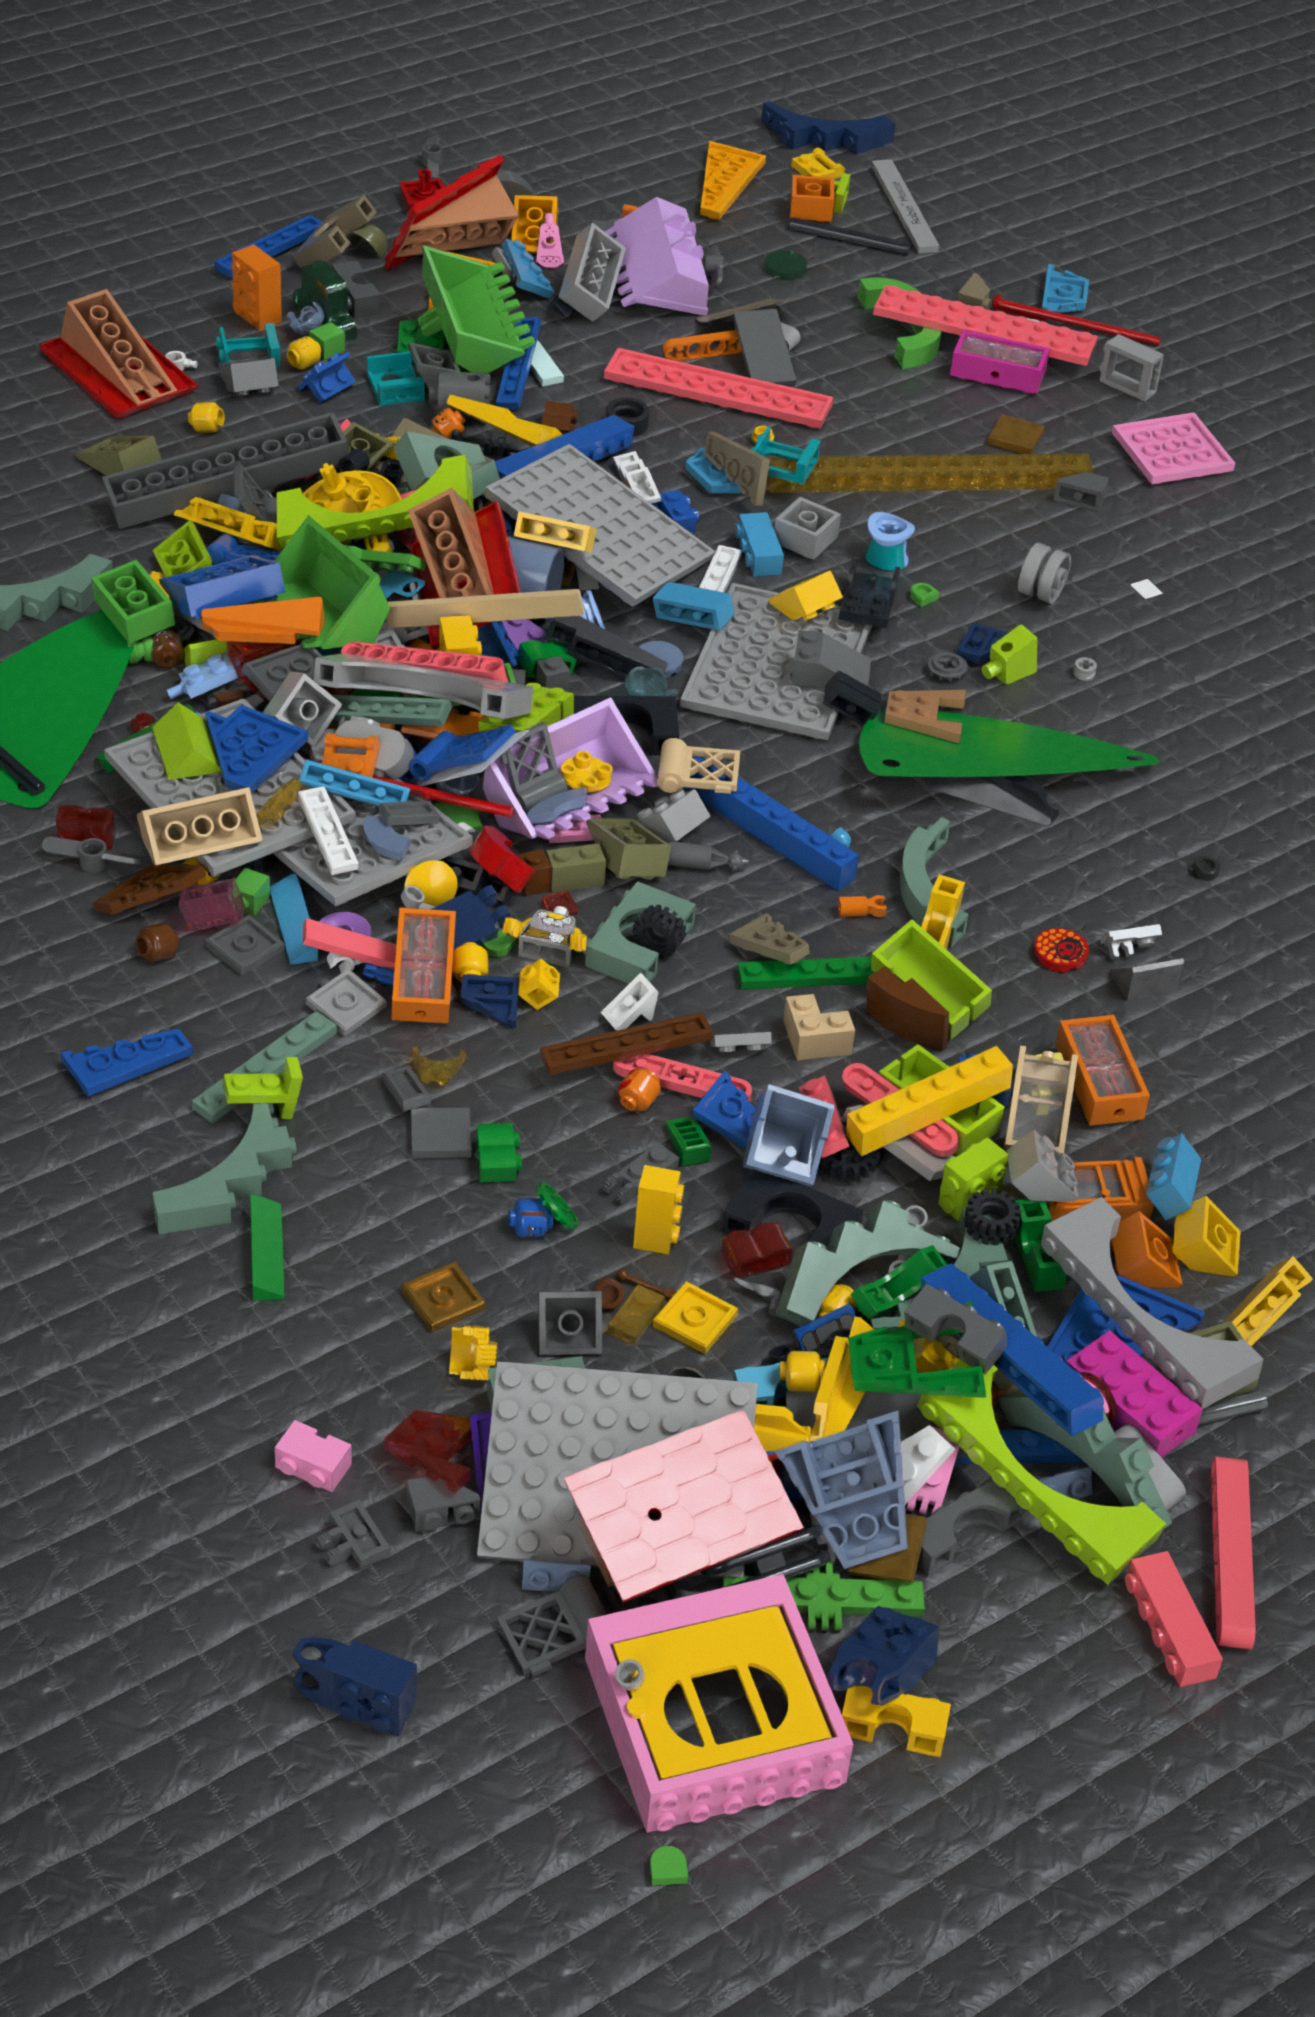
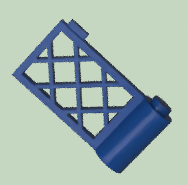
(228, 548)
(452, 751)

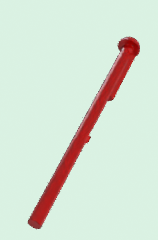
(1042, 315)
(455, 799)

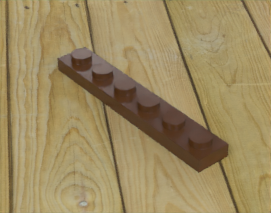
(625, 1043)

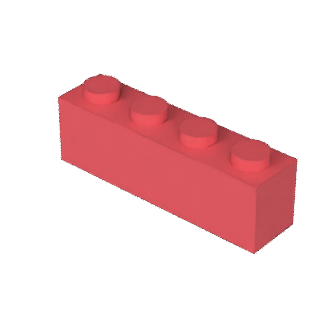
(1173, 1619)

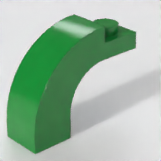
(901, 1284)

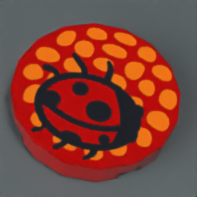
(1061, 949)

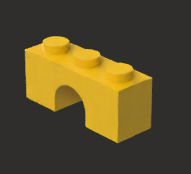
(920, 1717)

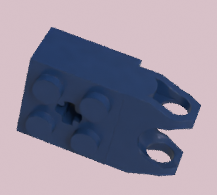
(885, 1654)
(359, 1682)

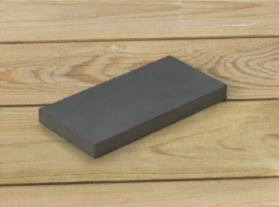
(764, 346)

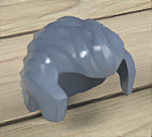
(308, 320)
(462, 786)

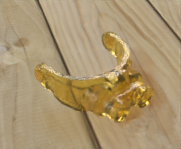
(437, 1070)

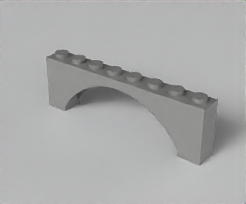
(486, 695)
(1197, 1365)

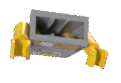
(547, 936)

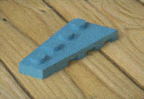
(525, 269)

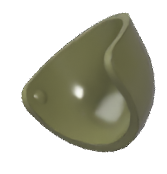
(373, 236)

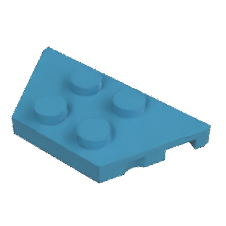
(1064, 291)
(709, 475)

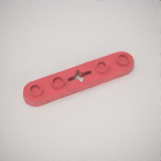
(696, 1080)
(870, 1086)

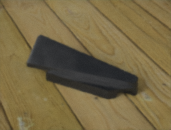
(474, 878)

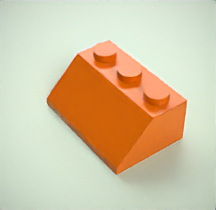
(455, 723)

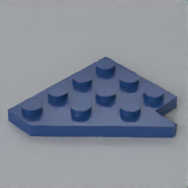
(251, 745)

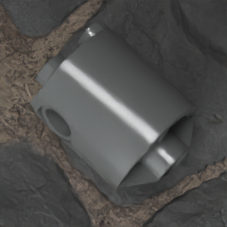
(461, 384)

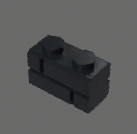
(852, 698)

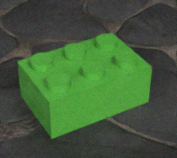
(133, 601)

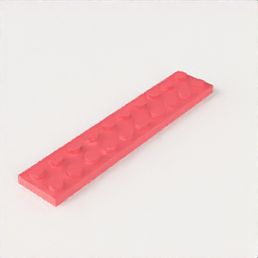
(955, 317)
(718, 388)

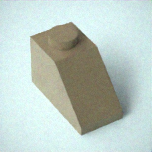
(975, 293)

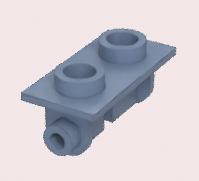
(1071, 1483)
(551, 1575)

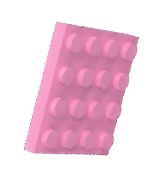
(1173, 448)

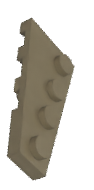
(740, 464)

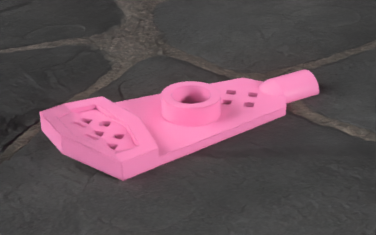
(549, 255)

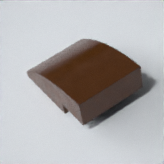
(907, 1010)

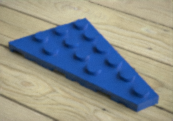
(1087, 1321)

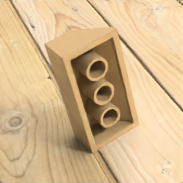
(199, 826)

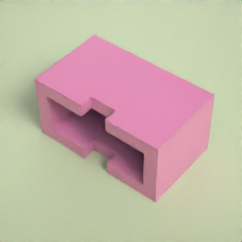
(313, 1458)

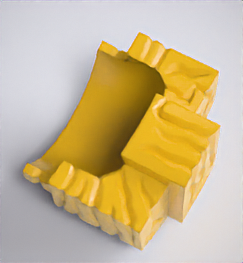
(472, 1352)

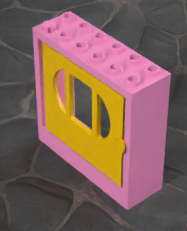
(705, 1635)

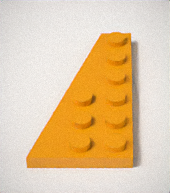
(726, 177)

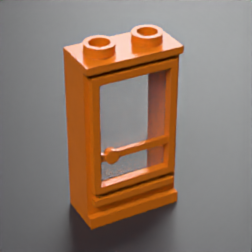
(1117, 1182)

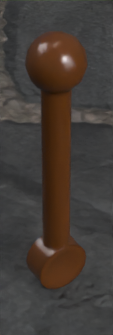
(623, 1275)

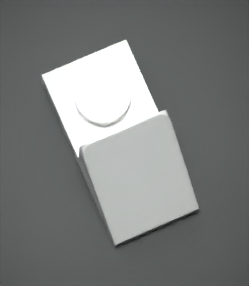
(633, 1001)

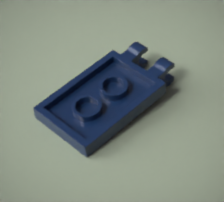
(473, 919)

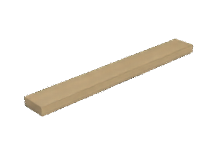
(487, 608)

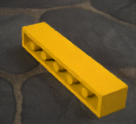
(929, 1100)

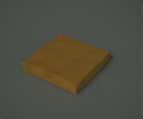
(1015, 434)
(443, 1296)
(899, 1565)

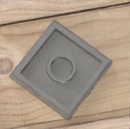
(346, 1002)

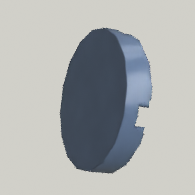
(666, 652)

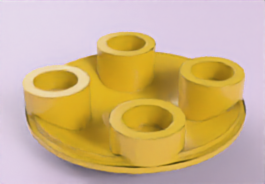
(586, 772)
(434, 880)

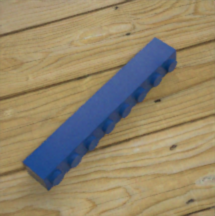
(592, 440)
(782, 830)
(1027, 1360)

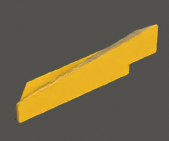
(1269, 1299)
(836, 1395)

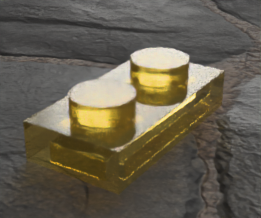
(283, 797)
(636, 1314)

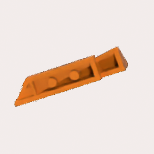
(266, 621)

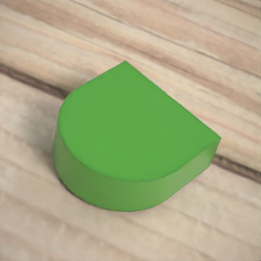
(923, 594)
(500, 945)
(668, 1866)

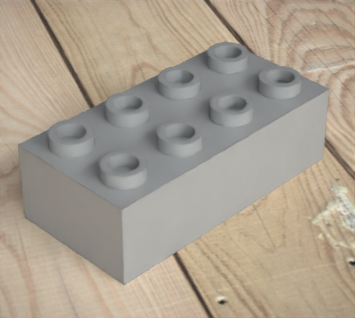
(592, 272)

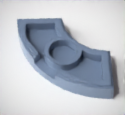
(556, 805)
(385, 839)

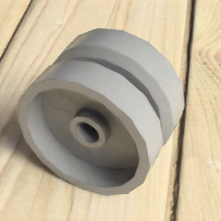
(1044, 573)

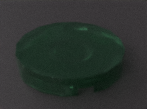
(785, 264)

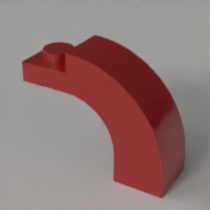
(493, 853)

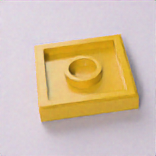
(695, 1317)

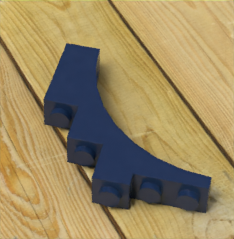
(801, 130)

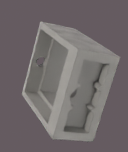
(1148, 357)

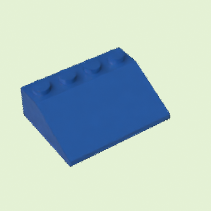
(225, 585)

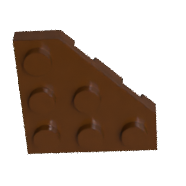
(149, 886)

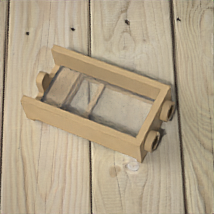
(1041, 1098)

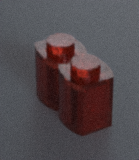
(81, 824)
(756, 1250)

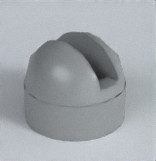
(626, 1671)

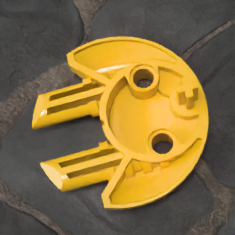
(355, 494)

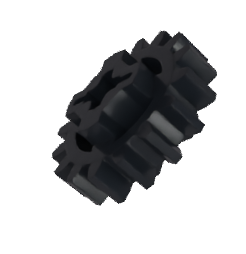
(850, 1163)

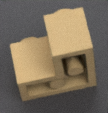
(817, 1033)

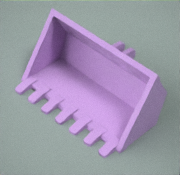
(593, 730)

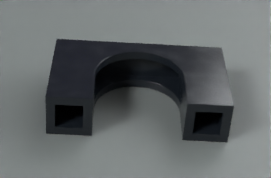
(652, 713)
(768, 1194)

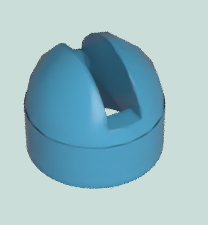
(842, 836)

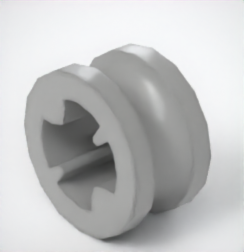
(1084, 669)

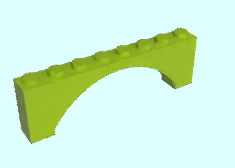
(295, 507)
(1096, 1534)

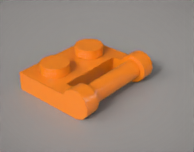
(354, 763)

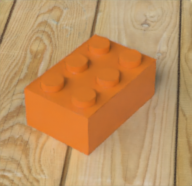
(256, 287)

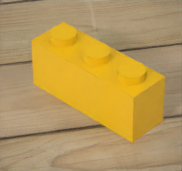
(555, 532)
(658, 1210)

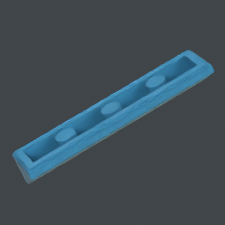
(351, 784)
(291, 914)

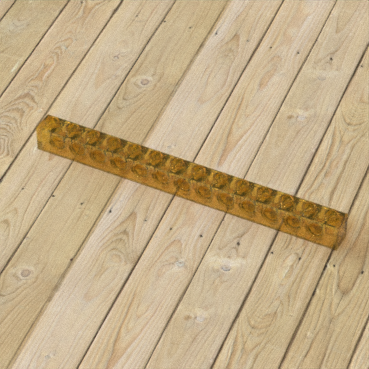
(932, 472)

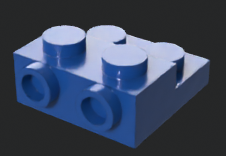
(679, 509)

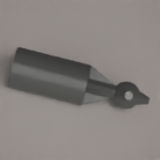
(702, 857)

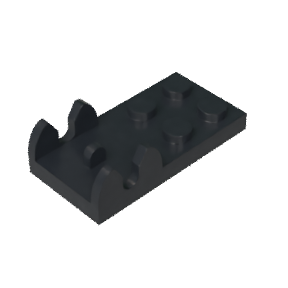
(868, 597)

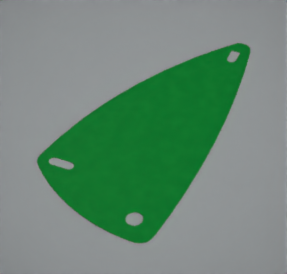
(55, 700)
(988, 750)

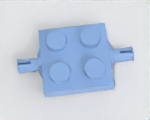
(204, 677)

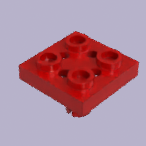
(419, 190)

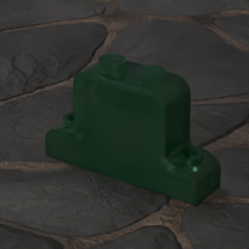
(330, 291)

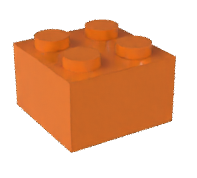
(812, 198)

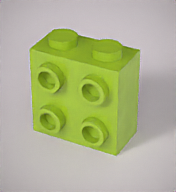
(975, 1169)

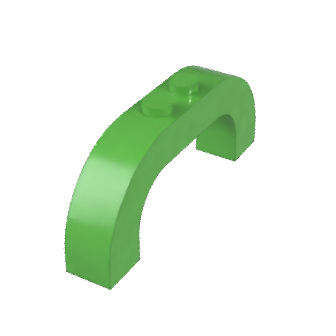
(910, 350)

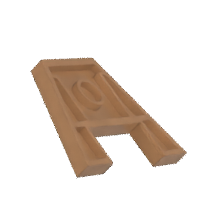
(919, 712)

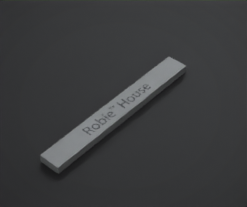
(905, 206)

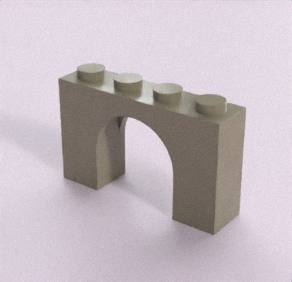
(330, 236)

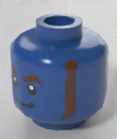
(530, 1218)

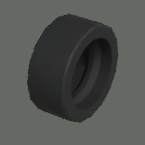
(630, 407)

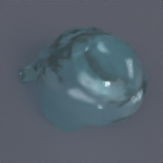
(647, 683)

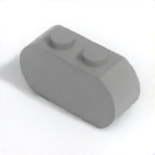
(393, 751)

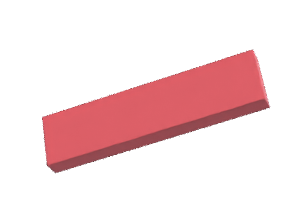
(349, 944)

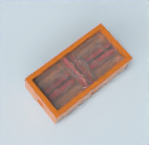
(423, 965)
(1106, 1072)

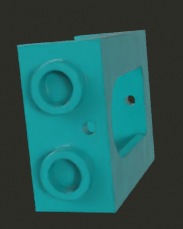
(267, 342)
(395, 391)
(805, 458)

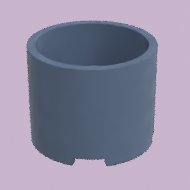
(537, 565)

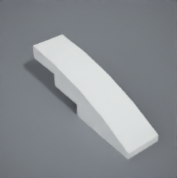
(636, 476)

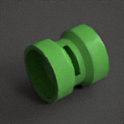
(141, 650)

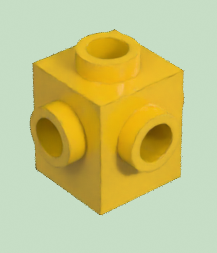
(539, 984)

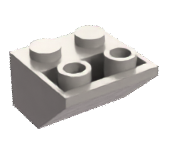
(674, 815)
(1041, 1170)

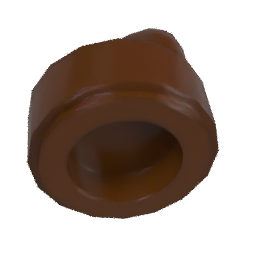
(611, 1292)

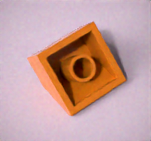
(1145, 1253)

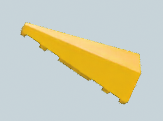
(505, 421)

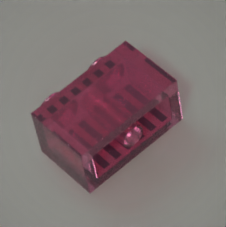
(212, 905)

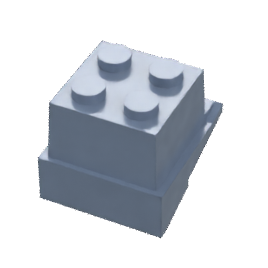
(788, 1135)

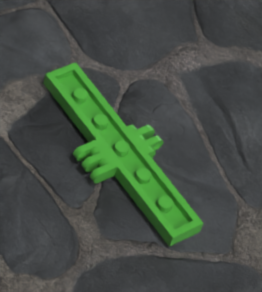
(388, 560)
(829, 1597)

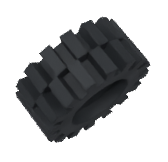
(664, 921)
(992, 1204)

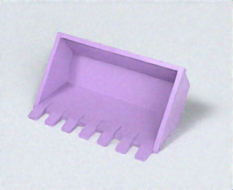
(661, 258)

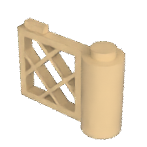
(677, 762)

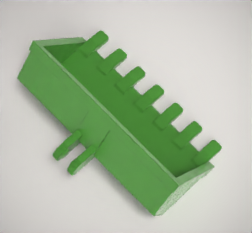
(472, 311)
(350, 590)

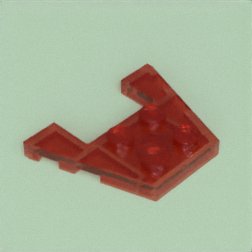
(430, 1442)

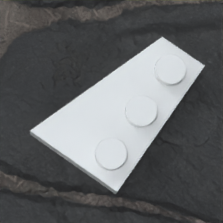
(921, 1458)

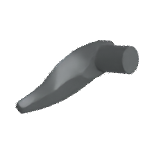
(767, 1292)

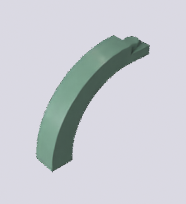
(914, 881)

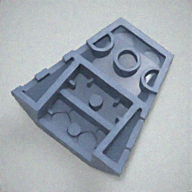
(854, 1488)

